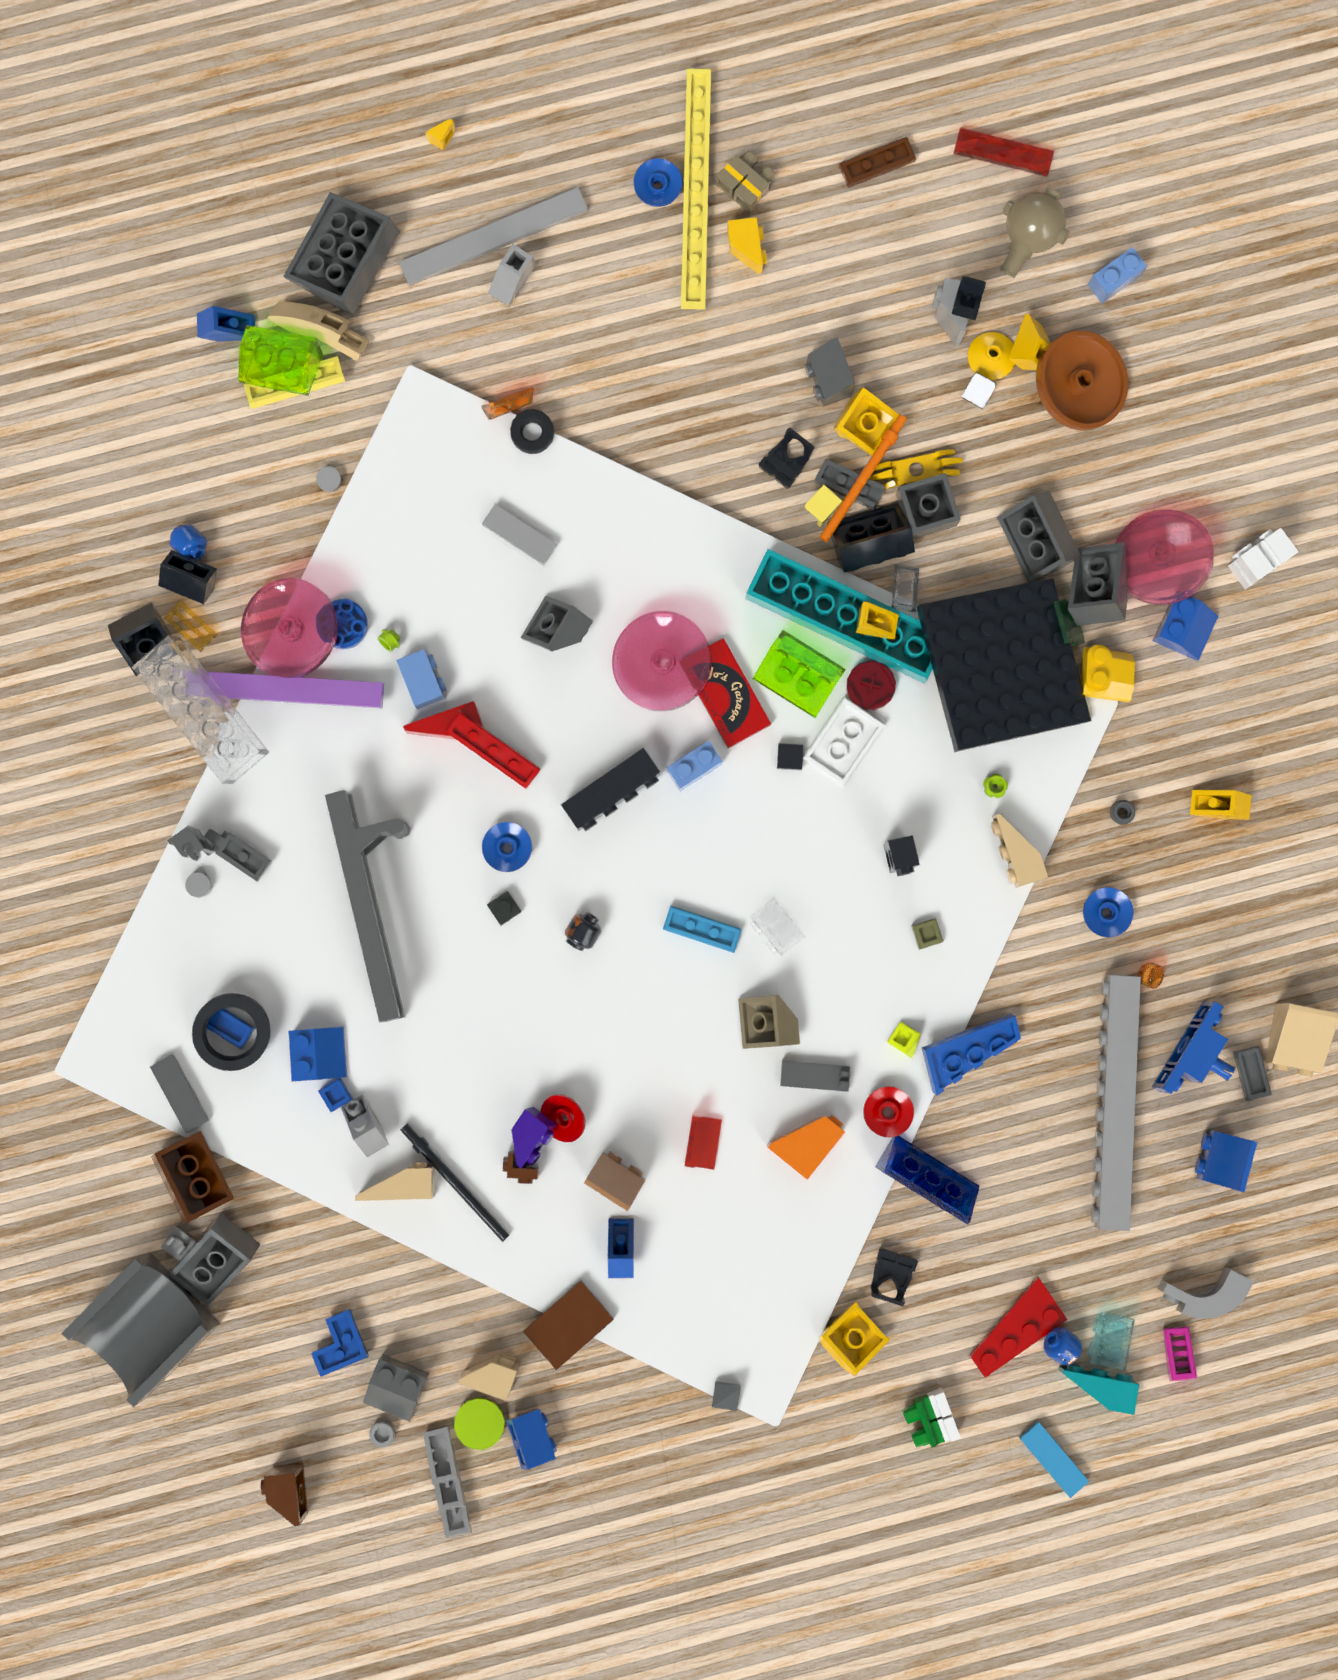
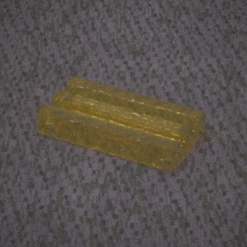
(205, 640)

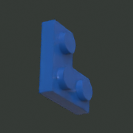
(347, 1344)

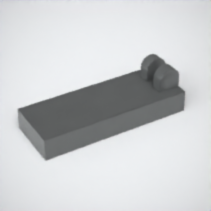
(842, 479)
(815, 1076)

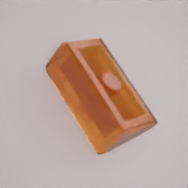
(508, 403)

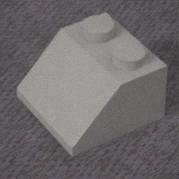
(943, 303)

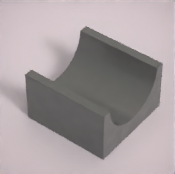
(143, 1326)

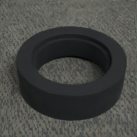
(221, 1061)

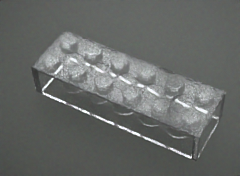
(200, 709)

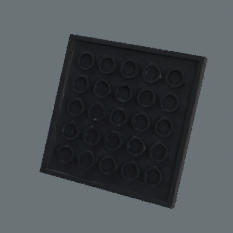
(1002, 664)

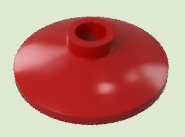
(901, 1115)
(567, 1116)

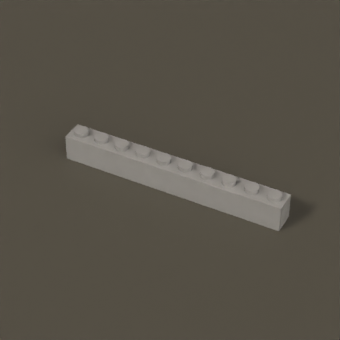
(1117, 1102)

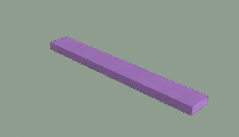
(300, 690)

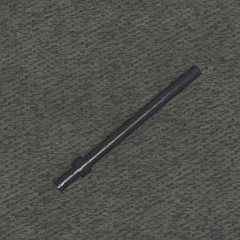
(421, 1146)

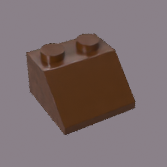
(286, 1491)

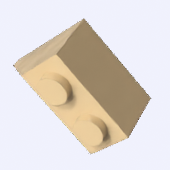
(492, 1376)

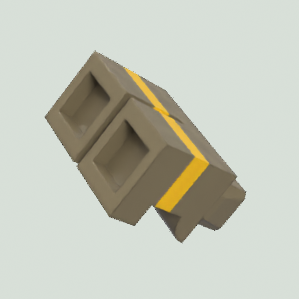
(744, 183)

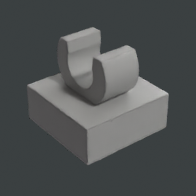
(178, 1243)

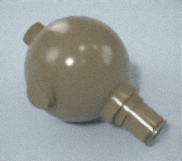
(1034, 226)

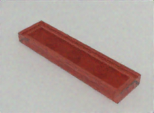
(1003, 152)

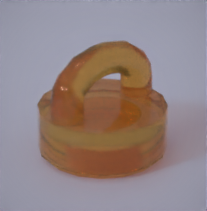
(1151, 975)

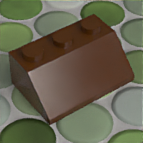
(192, 1177)

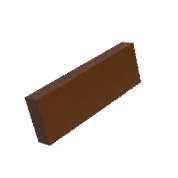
(877, 162)

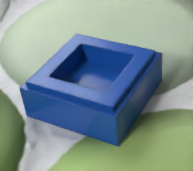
(335, 1095)

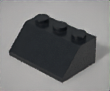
(872, 537)

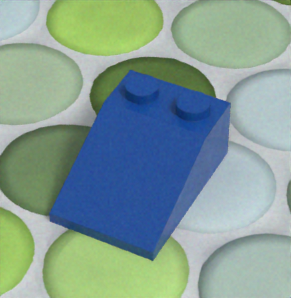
(1225, 1160)

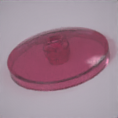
(1181, 566)
(270, 622)
(643, 648)

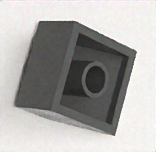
(830, 373)
(395, 1387)

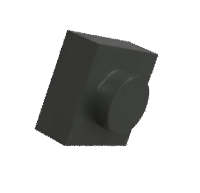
(504, 908)

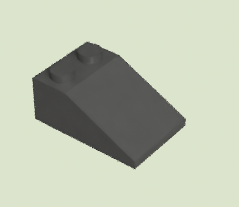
(1099, 585)
(214, 1259)

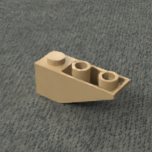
(1022, 858)

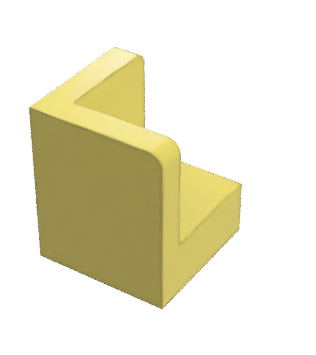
(823, 505)

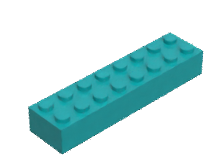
(834, 613)

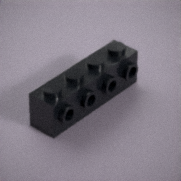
(611, 789)

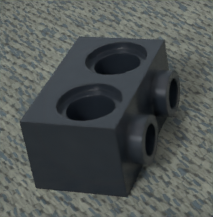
(901, 855)

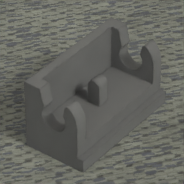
(190, 840)

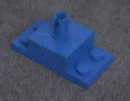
(1196, 1052)

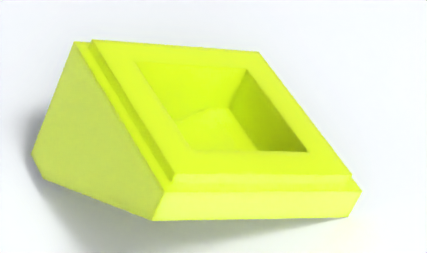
(905, 1039)

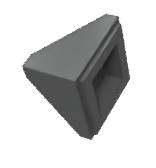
(726, 1396)

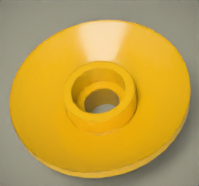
(986, 365)

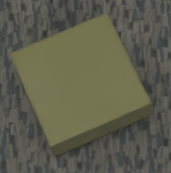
(927, 934)

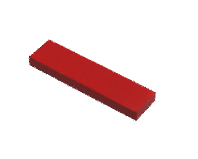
(492, 749)

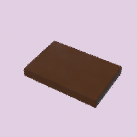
(568, 1325)

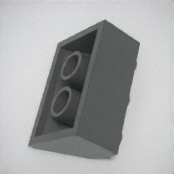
(1039, 536)

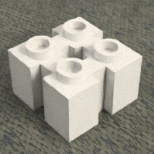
(1267, 554)

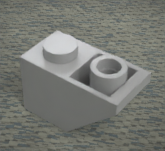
(511, 274)
(364, 1126)

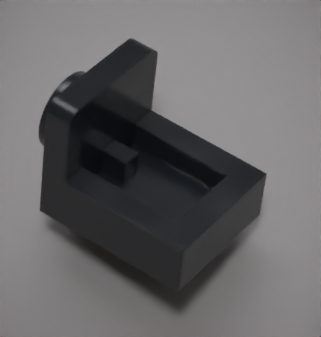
(968, 298)

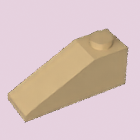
(410, 1183)

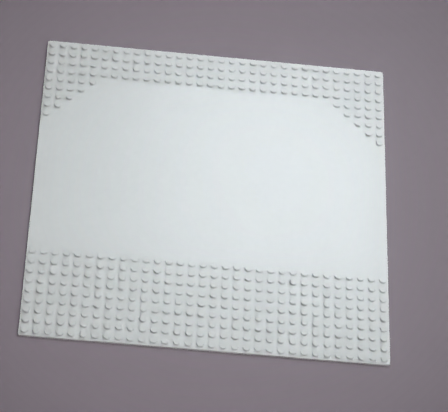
(645, 1023)

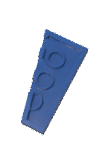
(960, 1053)

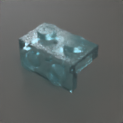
(1111, 1340)

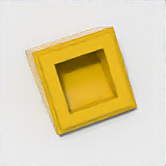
(441, 134)

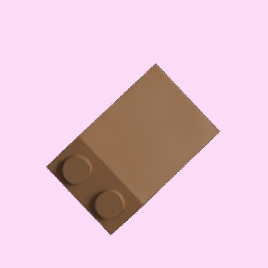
(615, 1180)

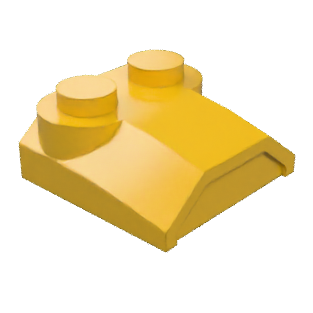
(865, 420)
(1107, 674)
(853, 1339)

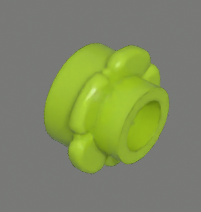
(389, 639)
(1000, 790)

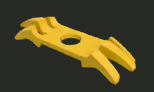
(930, 465)

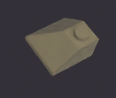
(767, 1022)

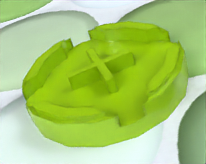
(479, 1423)

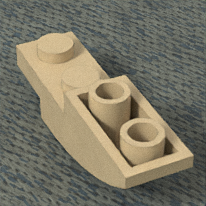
(321, 324)

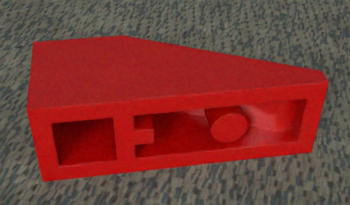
(436, 724)

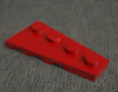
(1019, 1328)

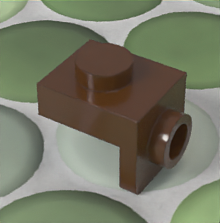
(524, 1175)

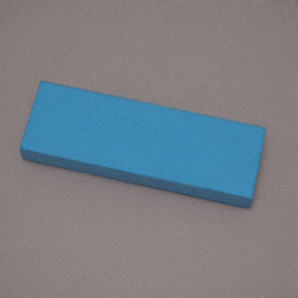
(702, 929)
(1054, 1459)

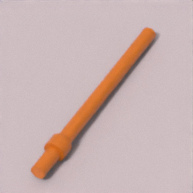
(888, 439)

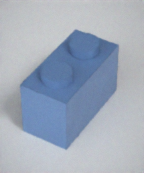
(1117, 275)
(421, 679)
(694, 766)

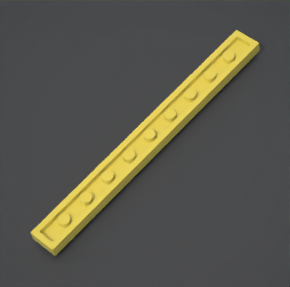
(696, 189)

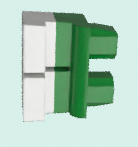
(935, 1417)

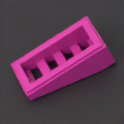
(1171, 1365)

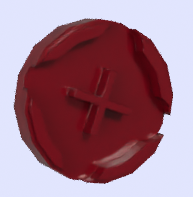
(871, 685)

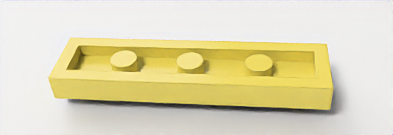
(328, 374)

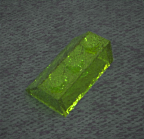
(278, 360)
(798, 673)

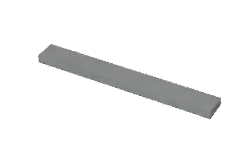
(493, 236)

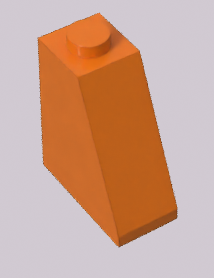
(808, 1144)

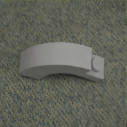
(1218, 1301)

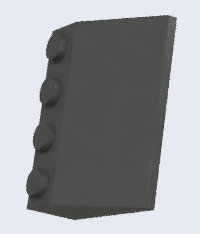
(342, 252)

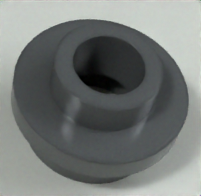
(1129, 808)

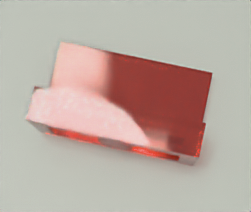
(702, 1142)

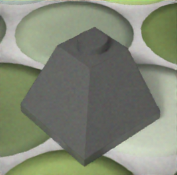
(556, 625)

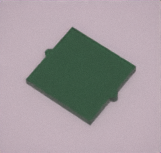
(1070, 631)

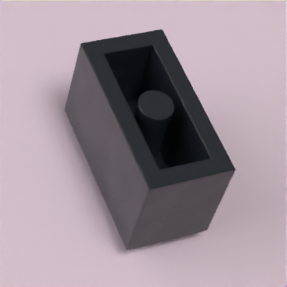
(187, 577)

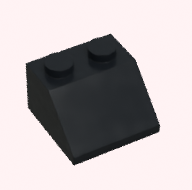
(138, 633)

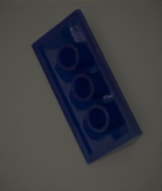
(929, 1178)

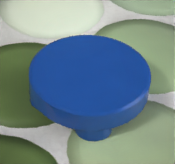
(351, 623)

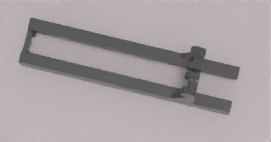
(353, 847)

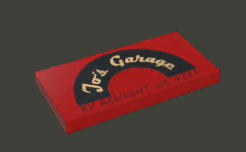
(731, 699)

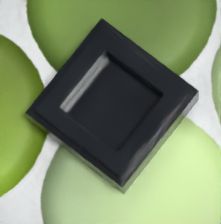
(790, 756)

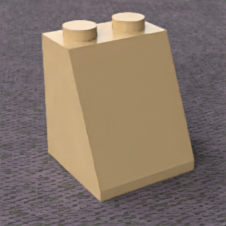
(1300, 1038)

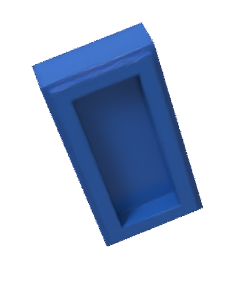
(230, 1028)

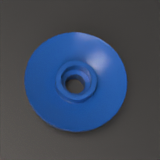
(655, 172)
(495, 840)
(1120, 912)

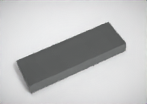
(179, 1093)

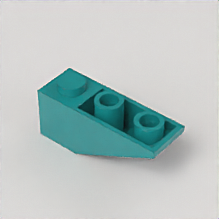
(1112, 1392)

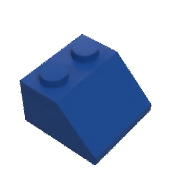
(1186, 627)
(317, 1054)

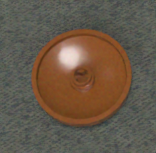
(1082, 380)

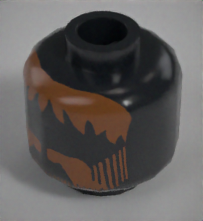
(583, 931)

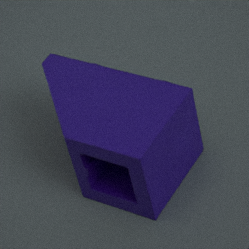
(529, 1136)

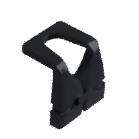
(781, 466)
(896, 1268)

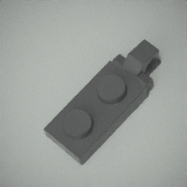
(239, 854)

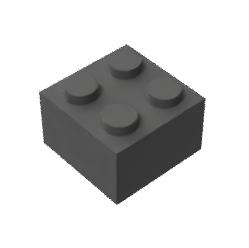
(928, 505)

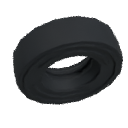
(532, 416)

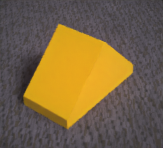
(876, 621)

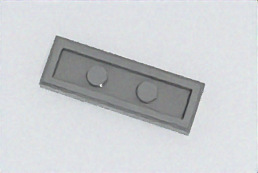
(519, 534)

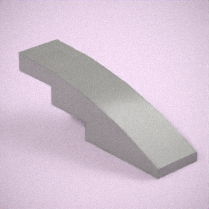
(447, 1482)

